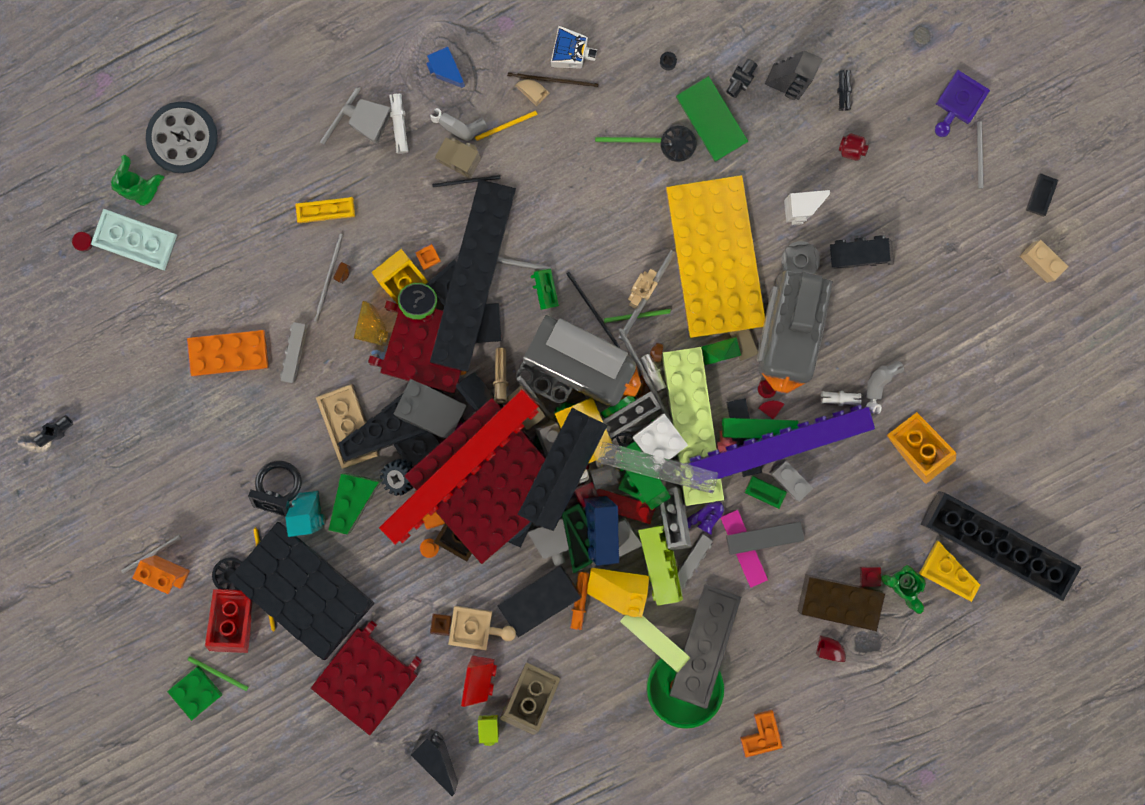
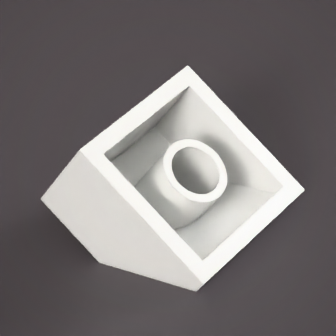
(803, 205)

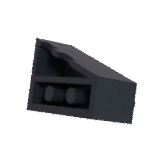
(861, 252)

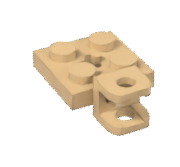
(642, 288)

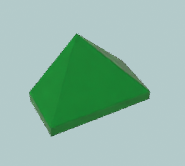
(720, 351)

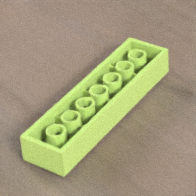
(691, 413)

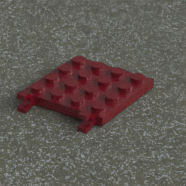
(411, 351)
(365, 680)

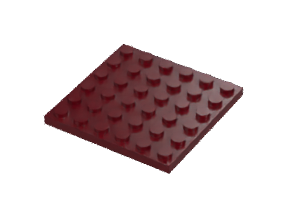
(488, 503)

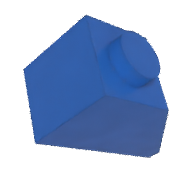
(444, 67)

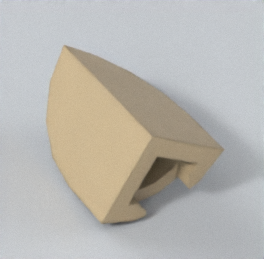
(533, 91)

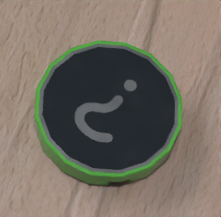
(417, 300)

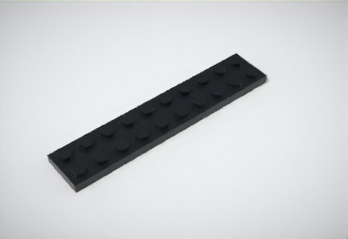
(473, 276)

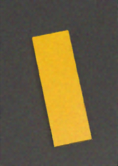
(325, 210)

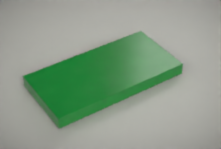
(711, 119)

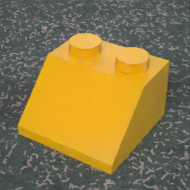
(397, 273)

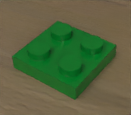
(194, 693)

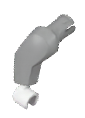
(458, 128)
(877, 381)

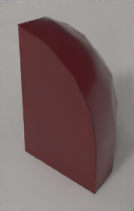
(830, 649)

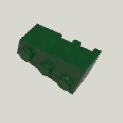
(577, 536)

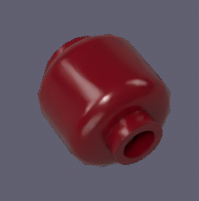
(853, 147)

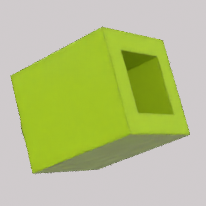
(488, 729)

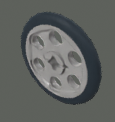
(158, 125)

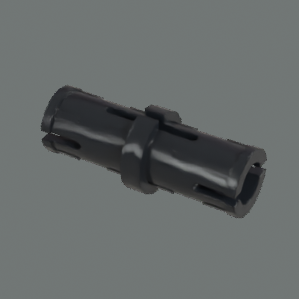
(844, 90)

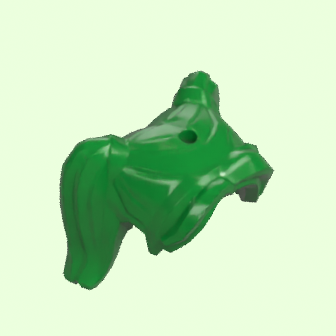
(132, 185)
(907, 590)

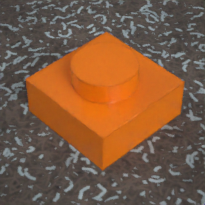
(428, 257)

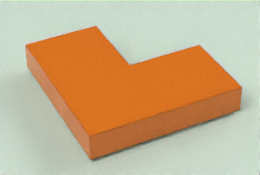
(767, 738)

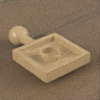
(472, 628)

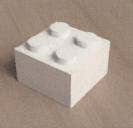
(660, 438)

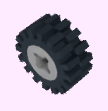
(400, 468)

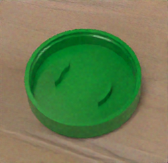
(675, 711)

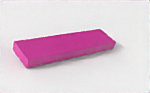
(748, 560)

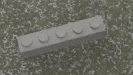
(293, 352)
(693, 558)

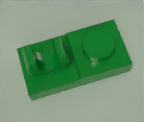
(545, 289)

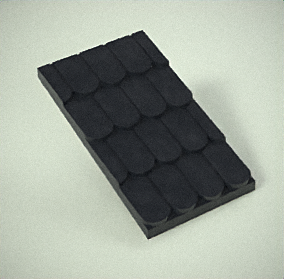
(301, 591)

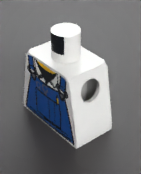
(571, 49)

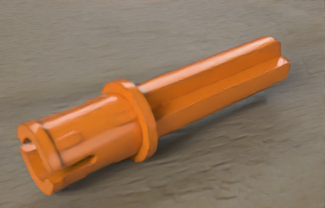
(579, 606)

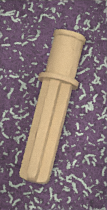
(500, 376)

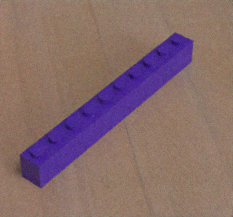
(786, 443)

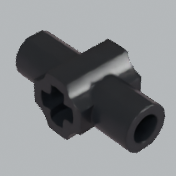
(741, 78)
(46, 434)

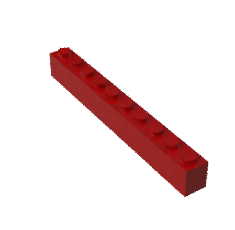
(459, 466)

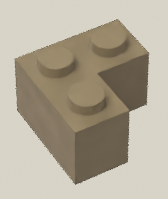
(458, 156)

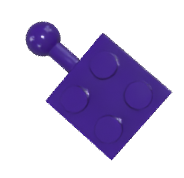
(961, 99)

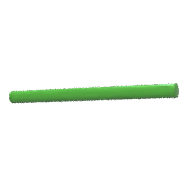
(627, 139)
(641, 315)
(217, 673)

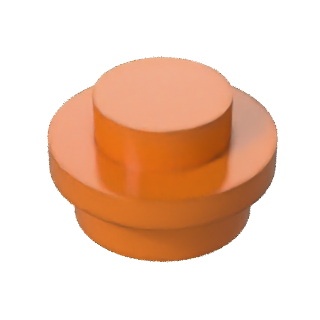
(429, 548)

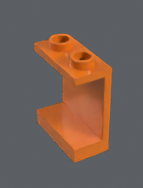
(160, 574)

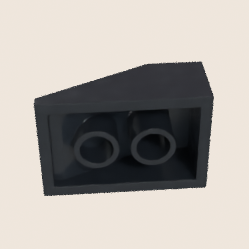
(435, 759)

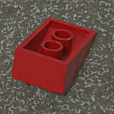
(229, 622)
(478, 681)

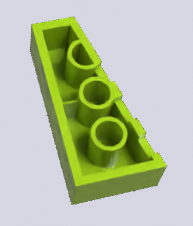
(661, 566)

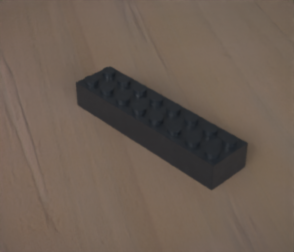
(1001, 545)

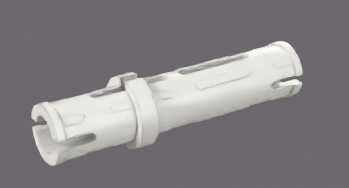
(399, 125)

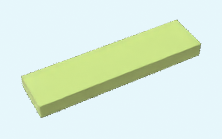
(656, 641)

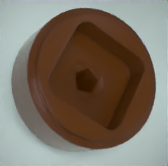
(656, 352)

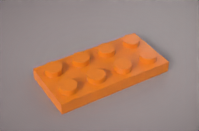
(227, 353)

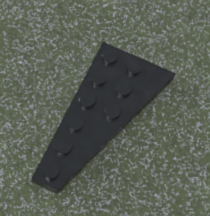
(379, 433)

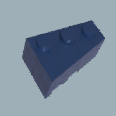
(602, 530)

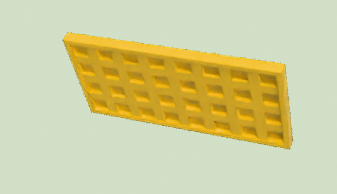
(715, 256)

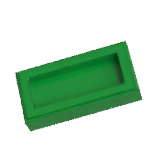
(765, 492)

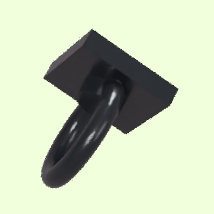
(270, 500)

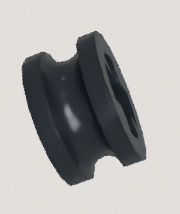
(670, 55)

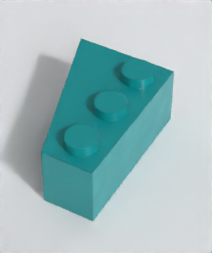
(305, 515)

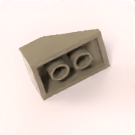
(530, 699)

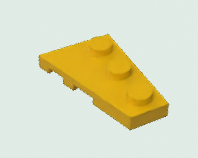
(946, 571)

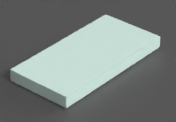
(134, 239)

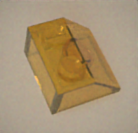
(370, 326)

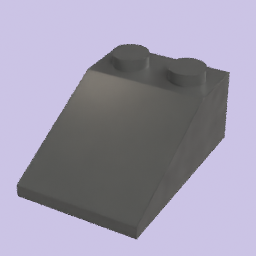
(429, 409)

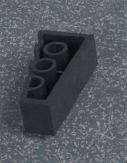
(794, 74)

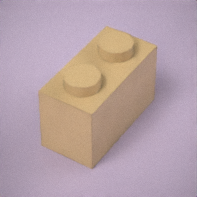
(1044, 261)

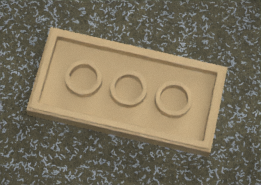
(342, 417)

